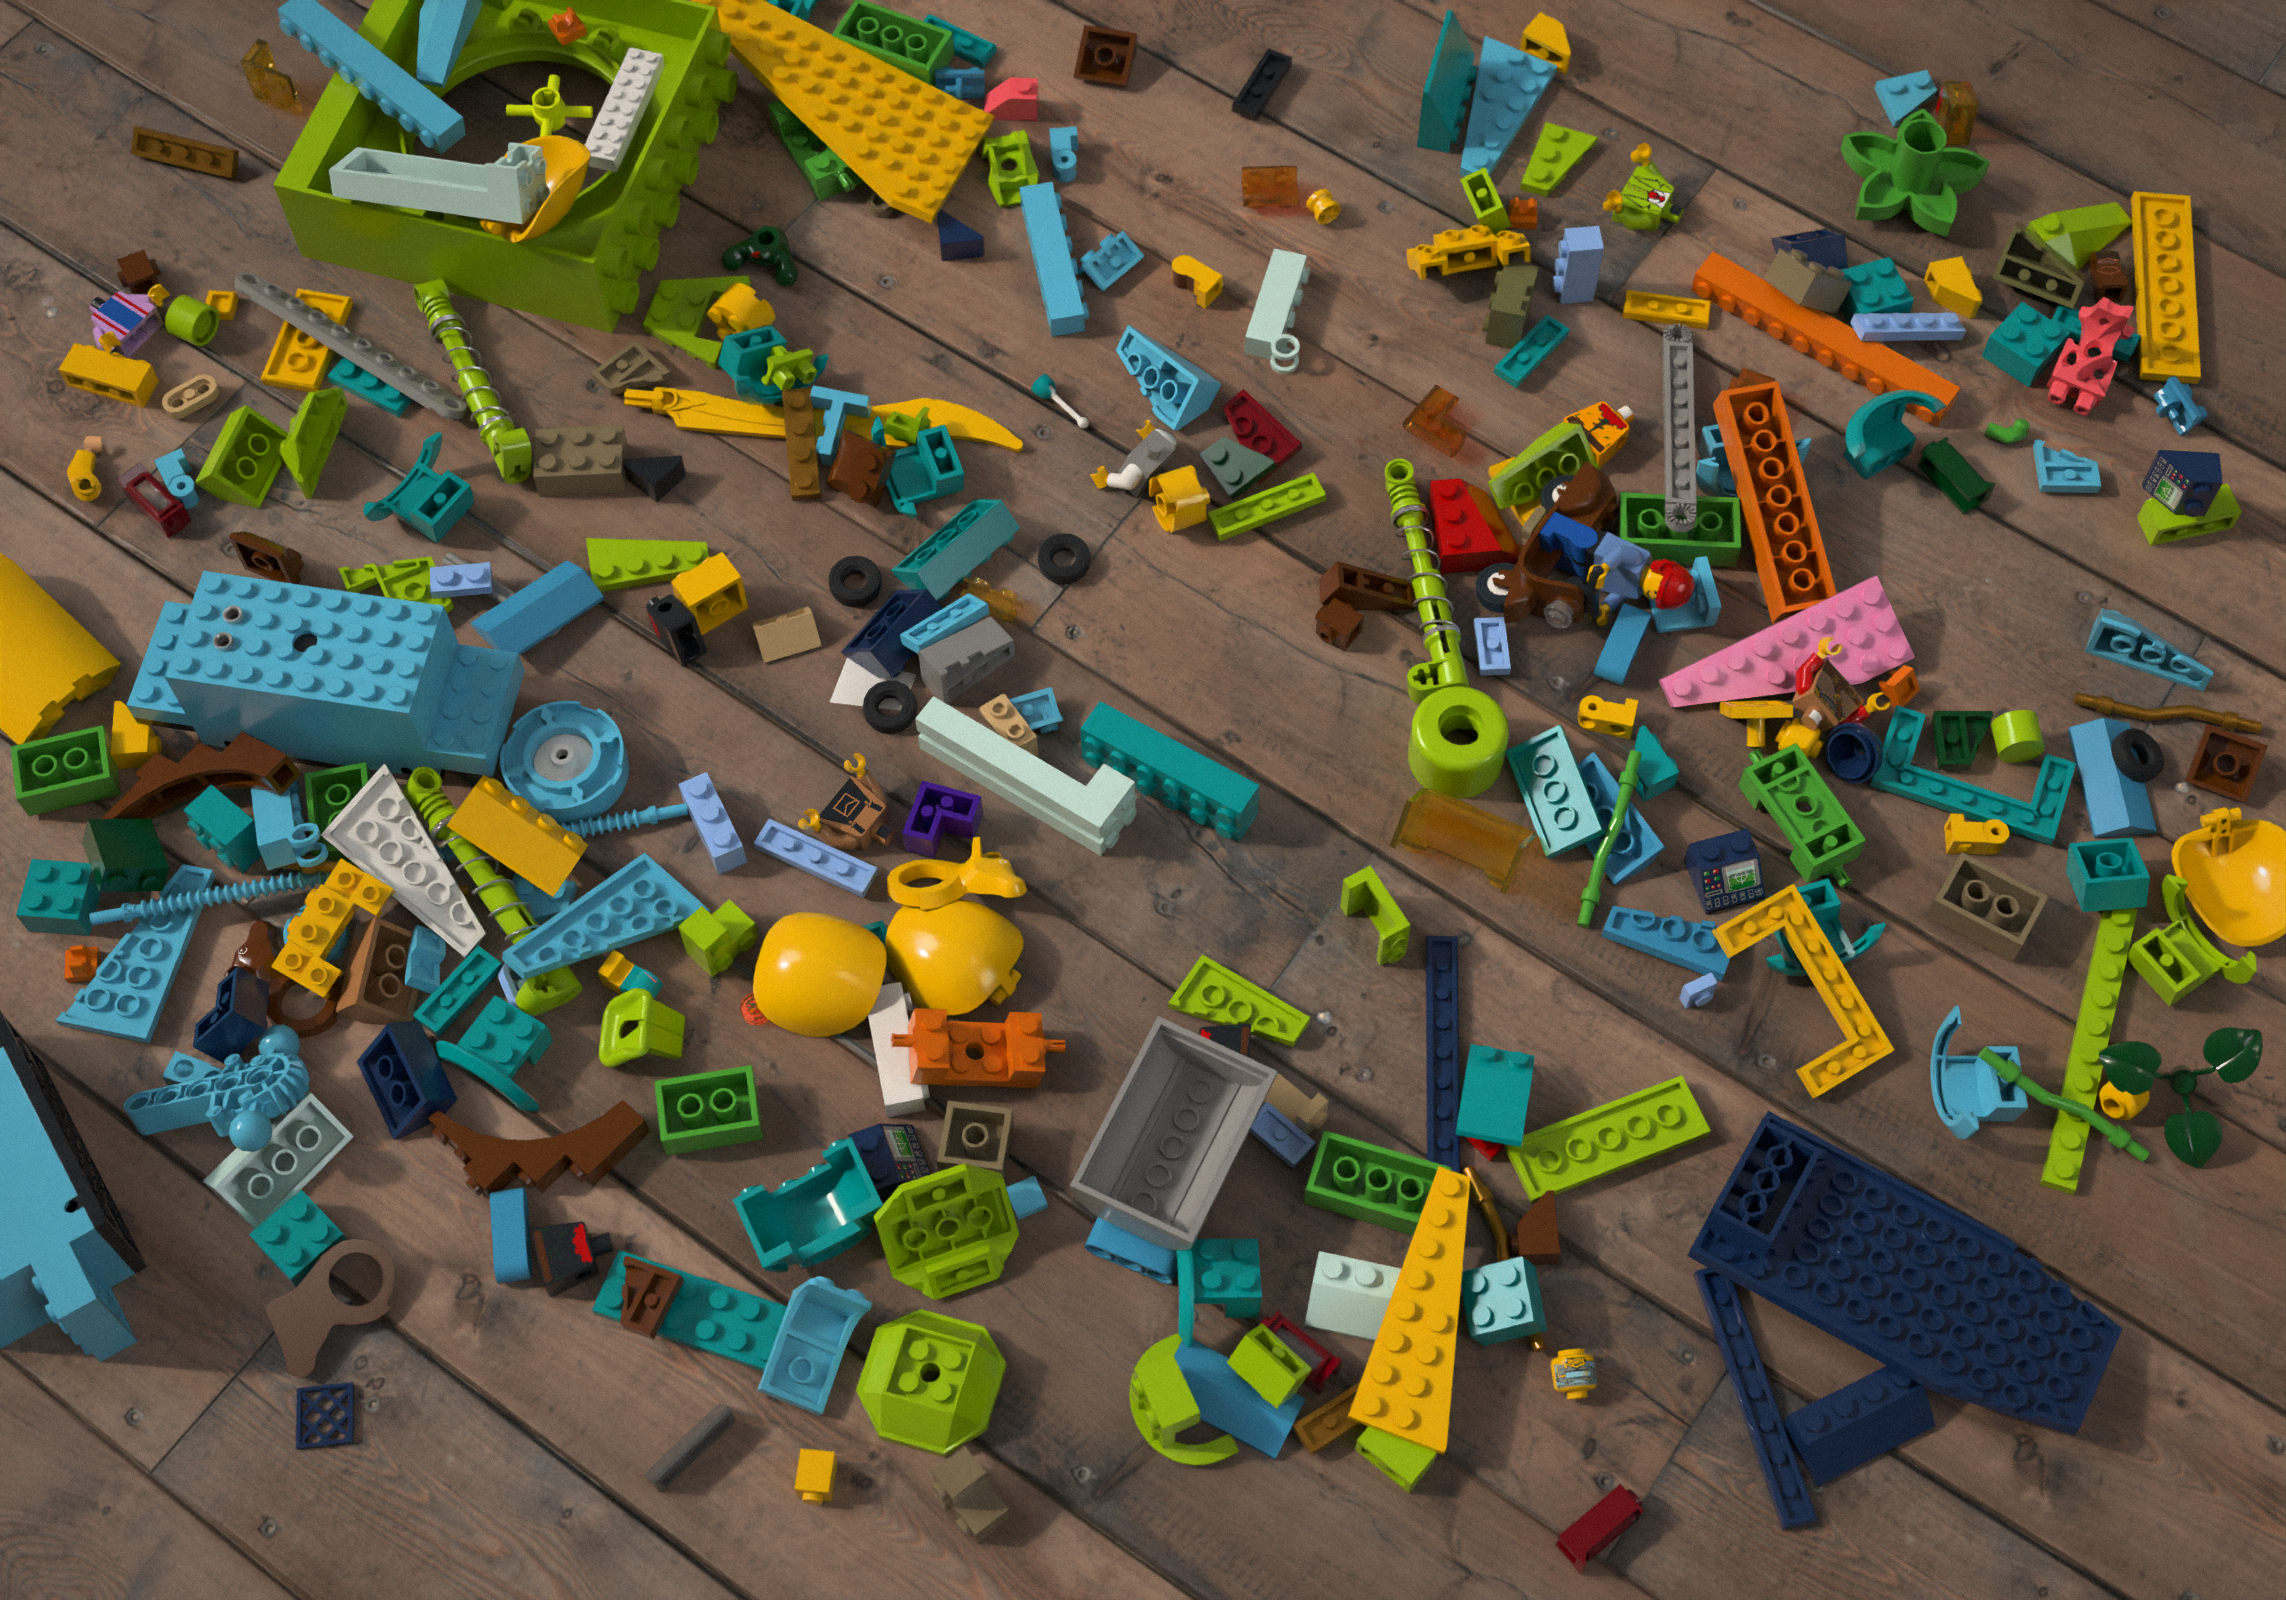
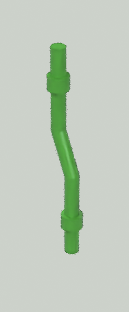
(1591, 894)
(2116, 1134)

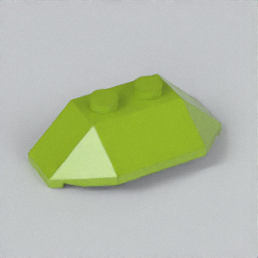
(313, 436)

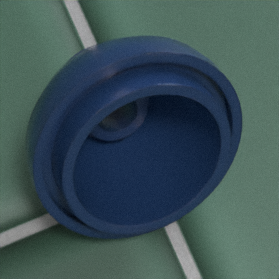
(1847, 754)

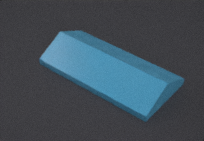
(539, 609)
(2112, 800)
(1636, 842)
(1232, 1402)

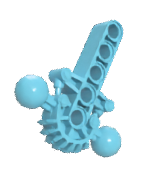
(235, 1099)

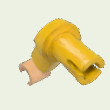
(80, 471)

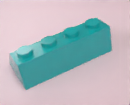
(958, 548)

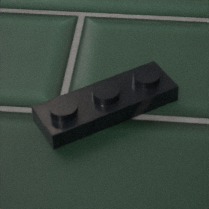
(1262, 84)

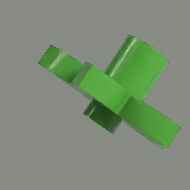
(1912, 173)

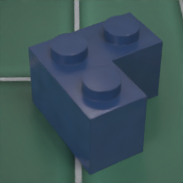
(236, 1017)

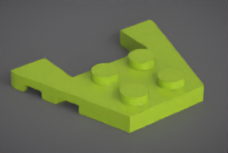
(681, 311)
(401, 580)

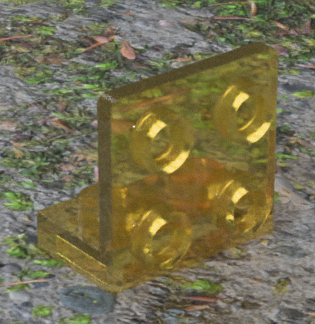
(266, 81)

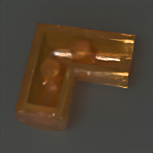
(1430, 422)

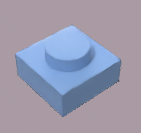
(1698, 991)

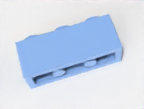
(1578, 264)
(712, 823)

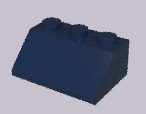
(879, 642)
(405, 1078)

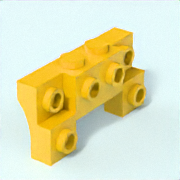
(1467, 250)
(324, 921)

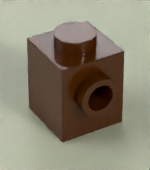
(138, 272)
(1338, 624)

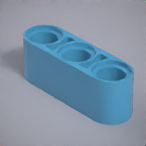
(1622, 644)
(511, 1235)
(1132, 1252)

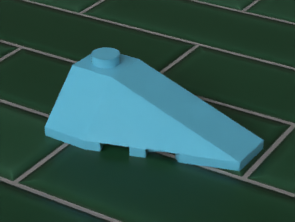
(441, 37)
(1168, 380)
(2135, 646)

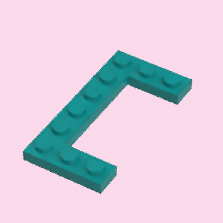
(2032, 820)

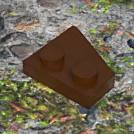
(647, 1296)

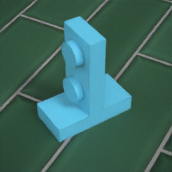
(837, 406)

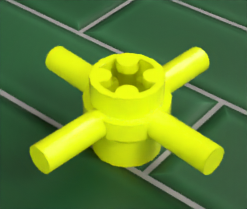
(549, 108)

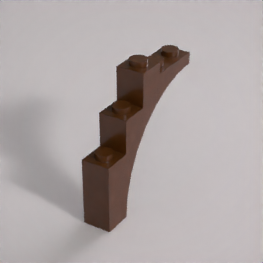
(241, 765)
(539, 1162)

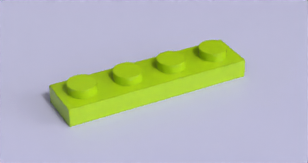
(1266, 506)

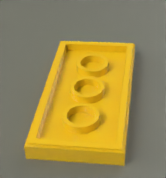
(299, 359)

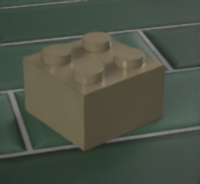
(976, 1136)

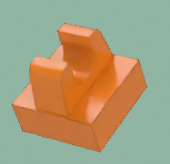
(567, 27)
(1522, 213)
(1901, 686)
(81, 963)

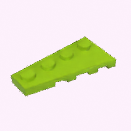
(640, 562)
(1229, 999)

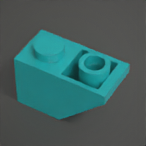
(1656, 770)

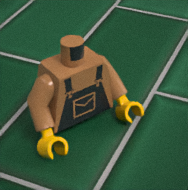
(854, 814)

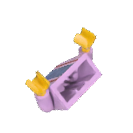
(127, 320)

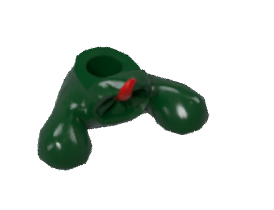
(767, 248)

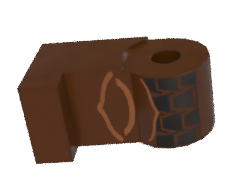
(2107, 274)

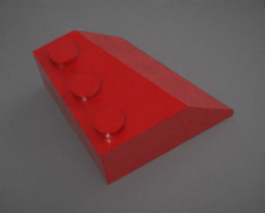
(1468, 528)

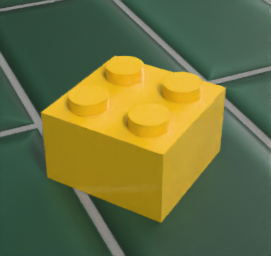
(711, 592)

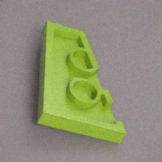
(1554, 156)

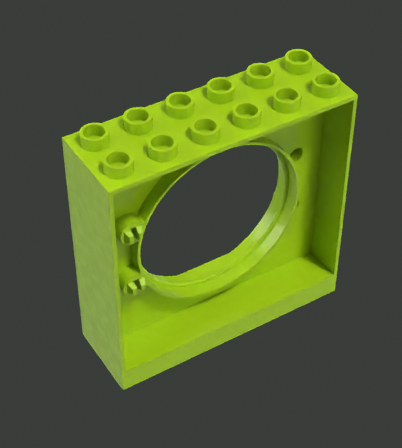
(593, 257)

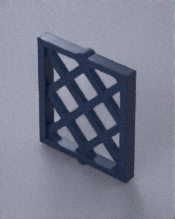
(349, 1414)

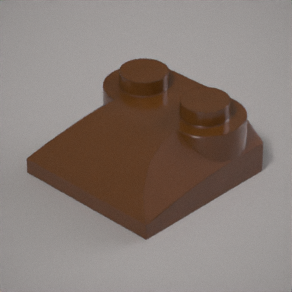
(1105, 55)
(861, 468)
(267, 557)
(2226, 763)

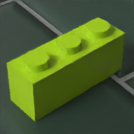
(2164, 526)

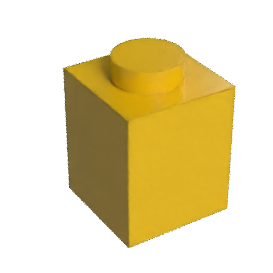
(815, 1476)

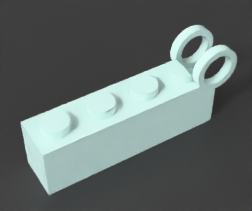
(1275, 310)

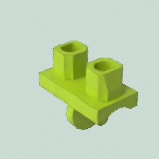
(786, 366)

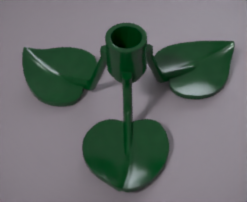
(2196, 1135)

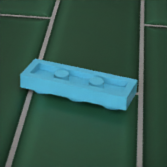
(945, 622)

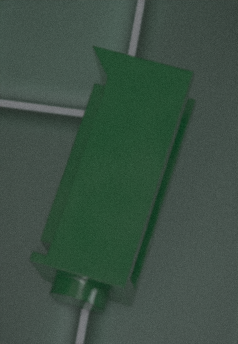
(1954, 476)

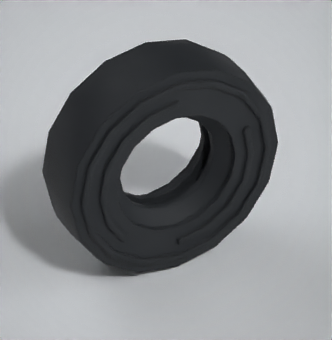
(1069, 543)
(851, 565)
(886, 690)
(2146, 747)

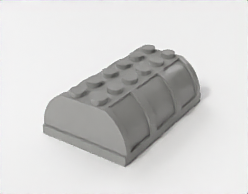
(1171, 1136)

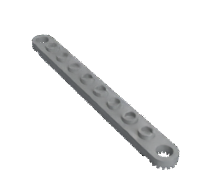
(350, 346)
(1679, 428)

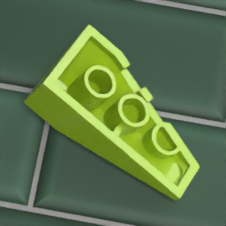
(2081, 230)
(1549, 456)

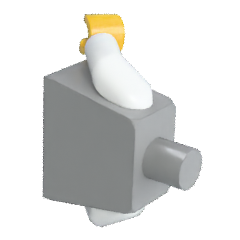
(1144, 462)

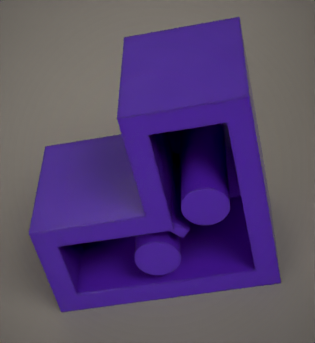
(940, 811)

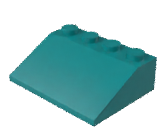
(1446, 88)

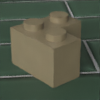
(1807, 281)
(964, 1489)

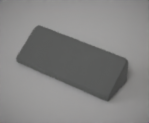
(690, 1447)

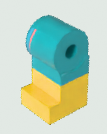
(623, 976)

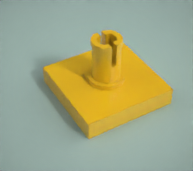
(1756, 713)

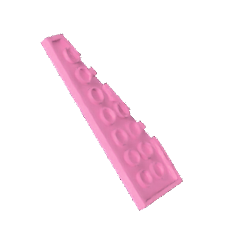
(1769, 659)

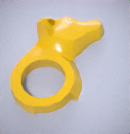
(979, 874)

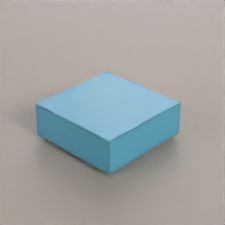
(1026, 1197)

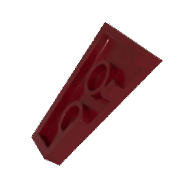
(1260, 430)

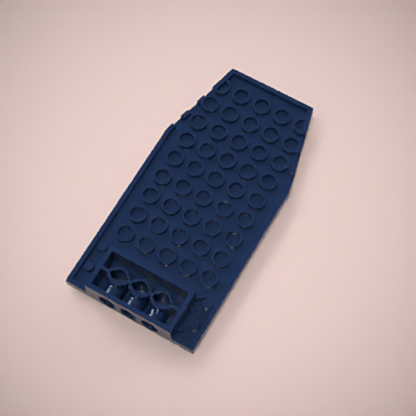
(1904, 1279)

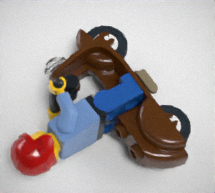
(1576, 542)

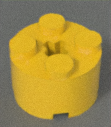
(740, 311)
(1178, 499)

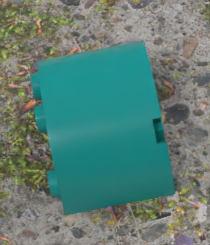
(811, 1215)

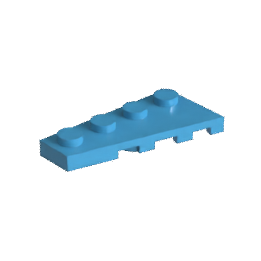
(1669, 939)

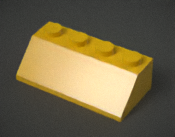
(518, 835)

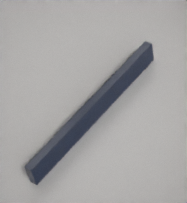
(1442, 1051)
(1756, 1400)

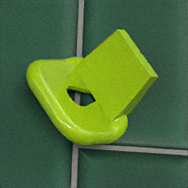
(658, 1031)

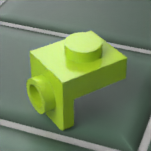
(905, 427)

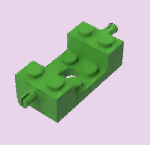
(822, 170)
(1820, 838)

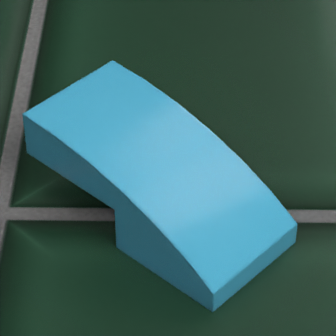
(424, 960)

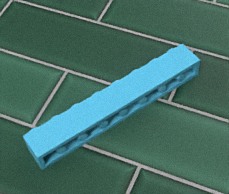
(372, 73)

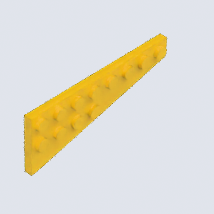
(1413, 1357)

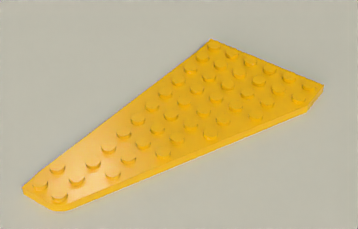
(878, 119)

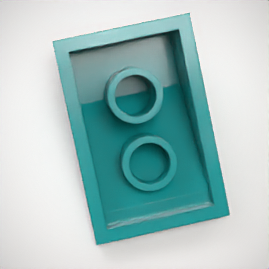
(1495, 1095)

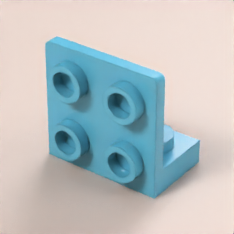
(1700, 610)

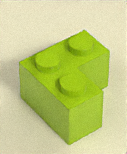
(717, 937)

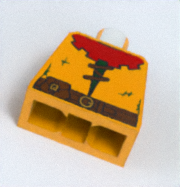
(1604, 428)

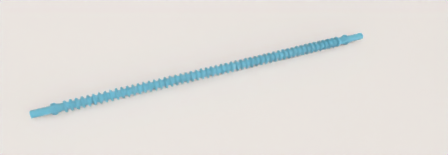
(128, 912)

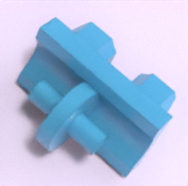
(961, 83)
(2178, 406)

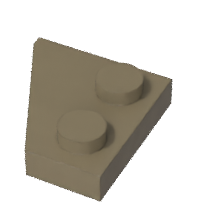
(630, 369)

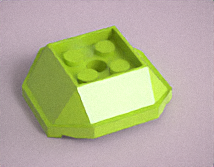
(952, 1254)
(938, 1413)

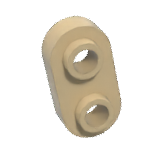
(190, 396)

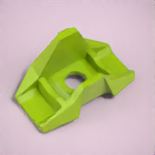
(1005, 183)

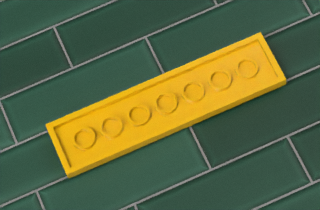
(2165, 287)

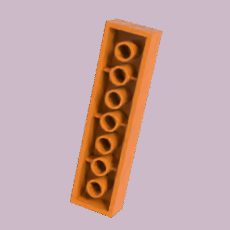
(1774, 499)

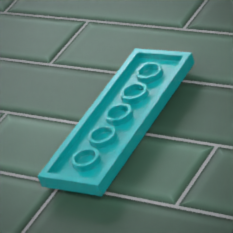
(705, 1316)

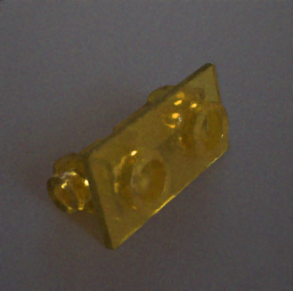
(1001, 602)

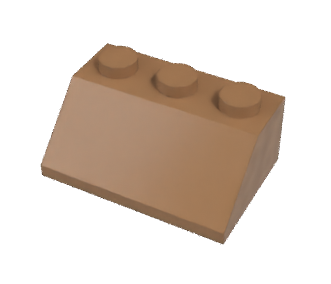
(375, 975)

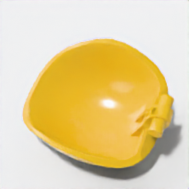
(565, 175)
(2235, 876)
(954, 955)
(818, 974)

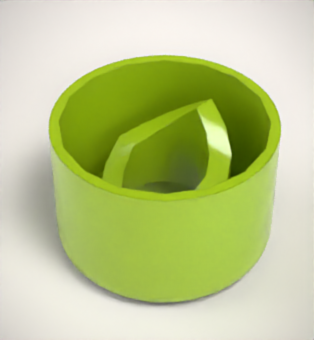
(1454, 768)

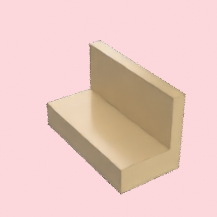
(786, 634)

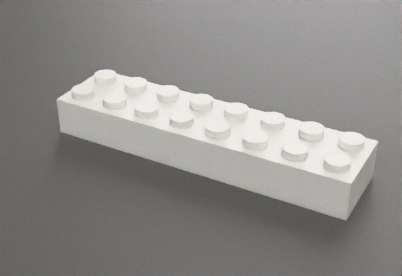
(624, 108)

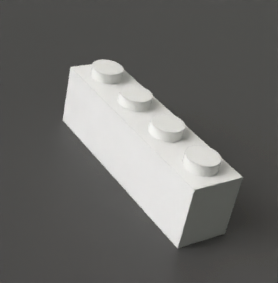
(890, 1017)

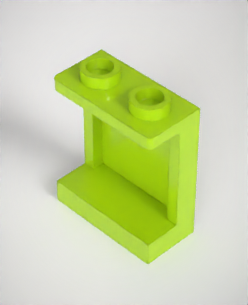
(1367, 892)

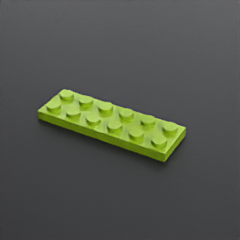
(1608, 1138)

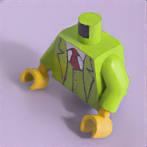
(1645, 196)

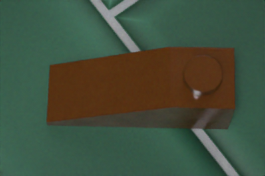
(1365, 588)

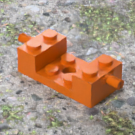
(1009, 1050)

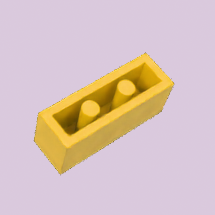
(109, 375)

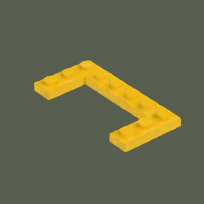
(1864, 1035)

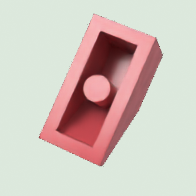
(1014, 100)

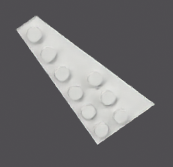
(392, 845)

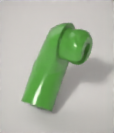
(2010, 434)

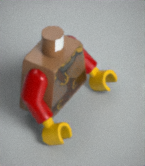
(1826, 695)

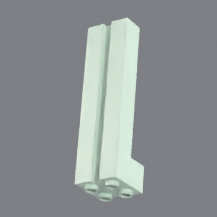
(497, 191)
(1082, 812)

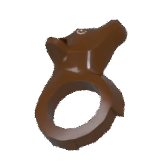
(257, 958)
(311, 1309)

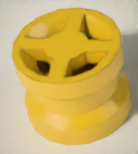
(1323, 206)

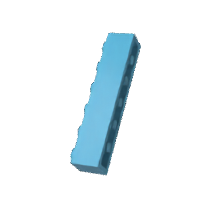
(1052, 259)

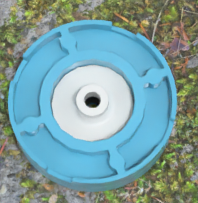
(566, 761)

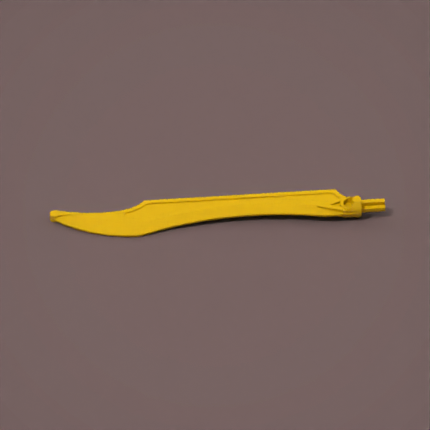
(727, 416)

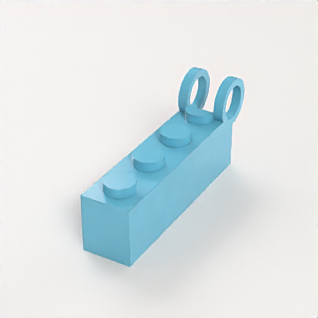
(283, 828)

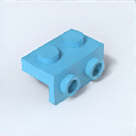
(1039, 710)

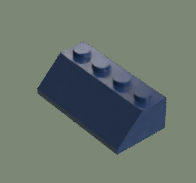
(1859, 1423)

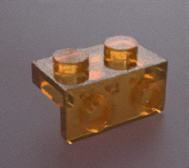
(1270, 186)

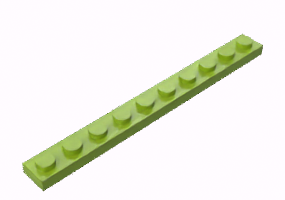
(2090, 1037)

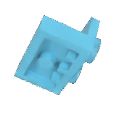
(1111, 261)

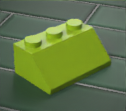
(243, 459)

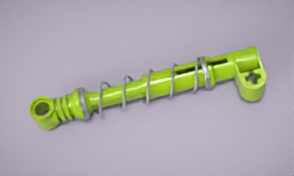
(508, 446)
(1427, 584)
(560, 985)

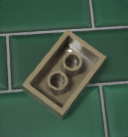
(580, 460)
(1987, 906)

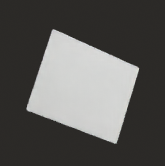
(856, 682)

